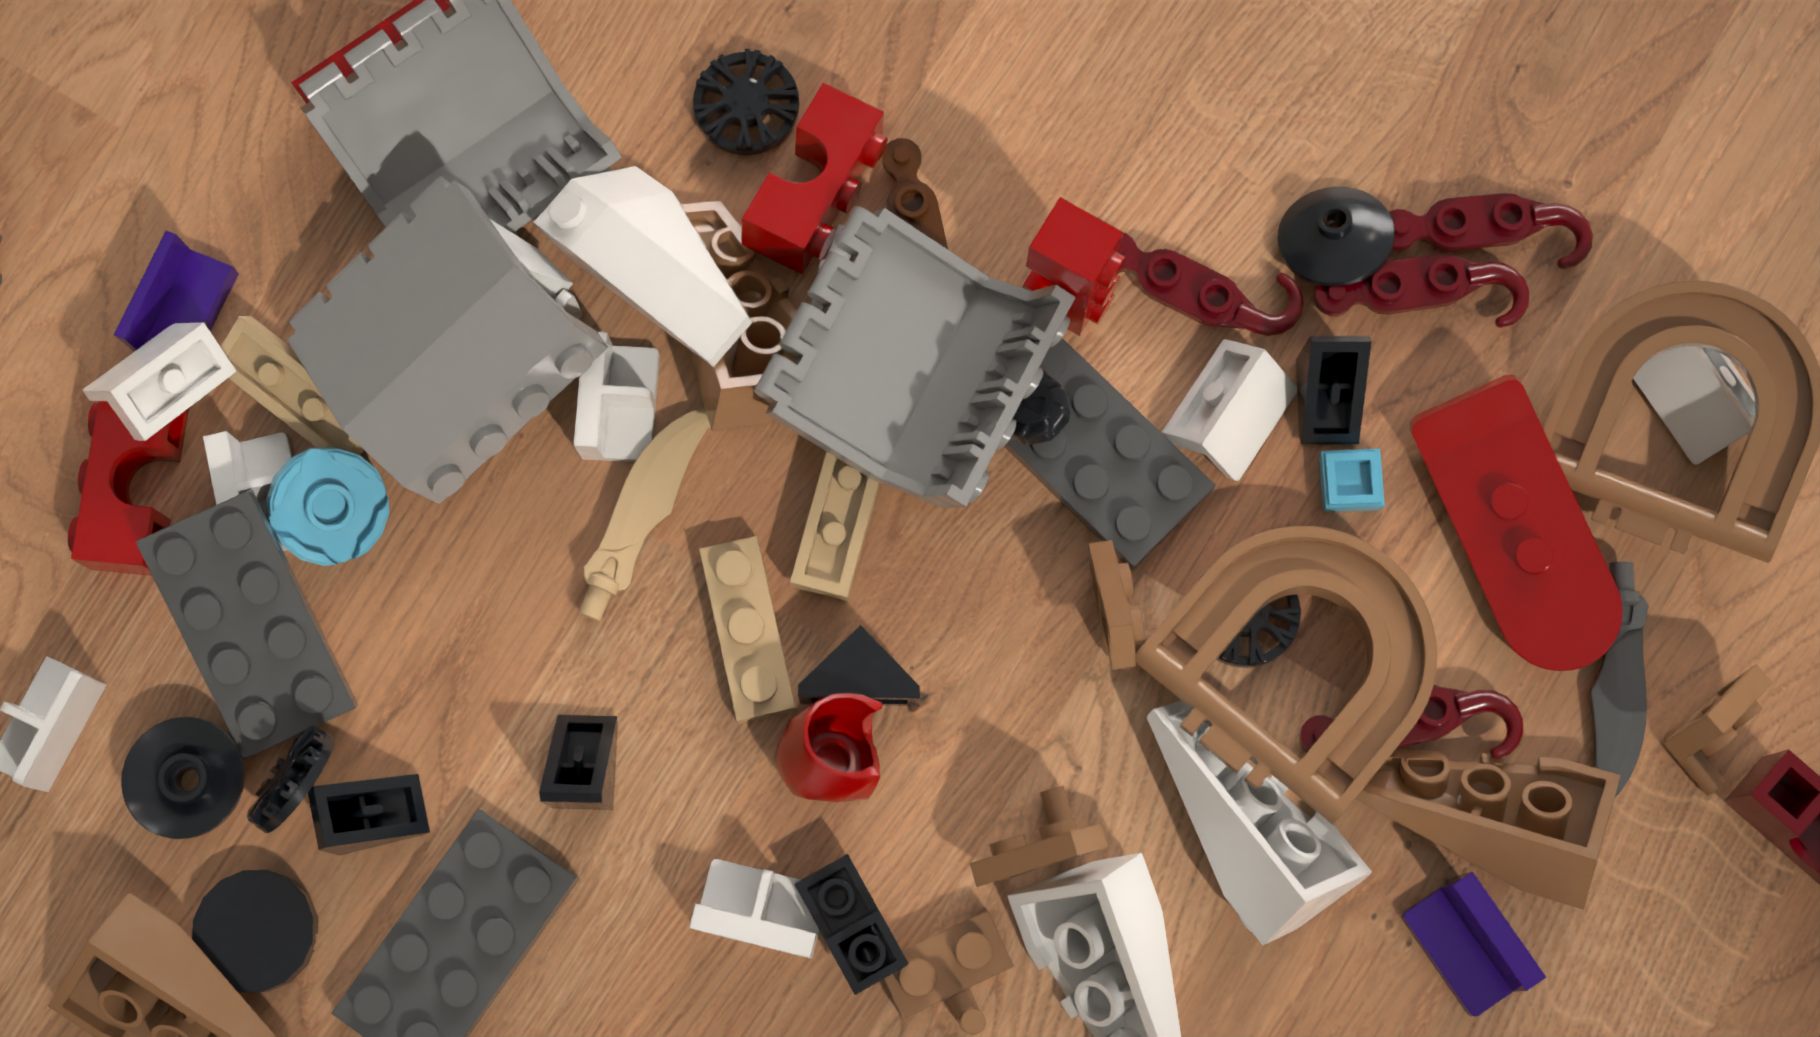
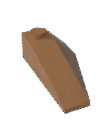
(730, 384)
(1516, 821)
(150, 981)

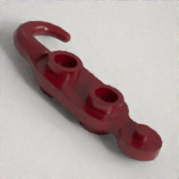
(1490, 222)
(1425, 284)
(1204, 292)
(1443, 714)

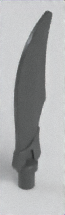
(1620, 687)

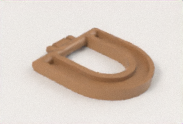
(1778, 446)
(1319, 564)

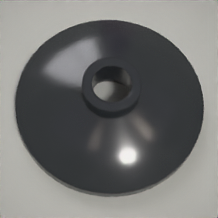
(1336, 254)
(155, 773)

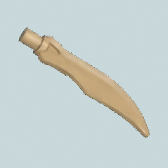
(642, 504)

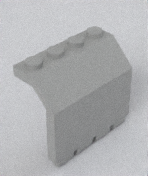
(459, 102)
(438, 344)
(911, 360)

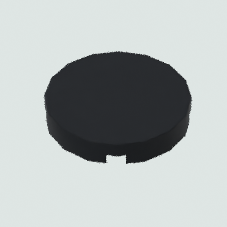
(257, 929)

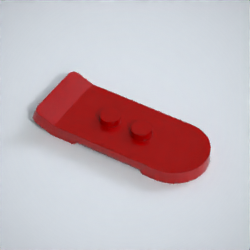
(1521, 525)

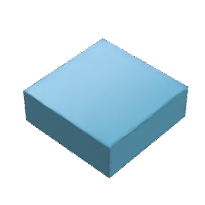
(1351, 480)

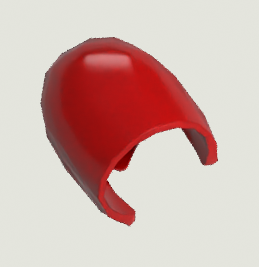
(831, 750)

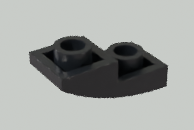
(851, 924)

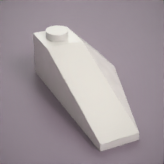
(646, 251)
(1262, 847)
(1103, 945)

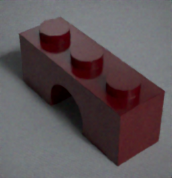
(1784, 805)

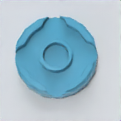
(327, 505)

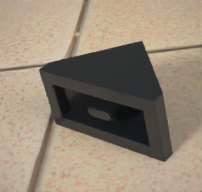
(1332, 388)
(860, 668)
(581, 763)
(367, 813)

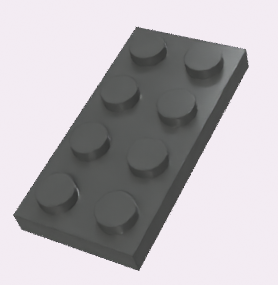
(1112, 463)
(247, 623)
(458, 937)

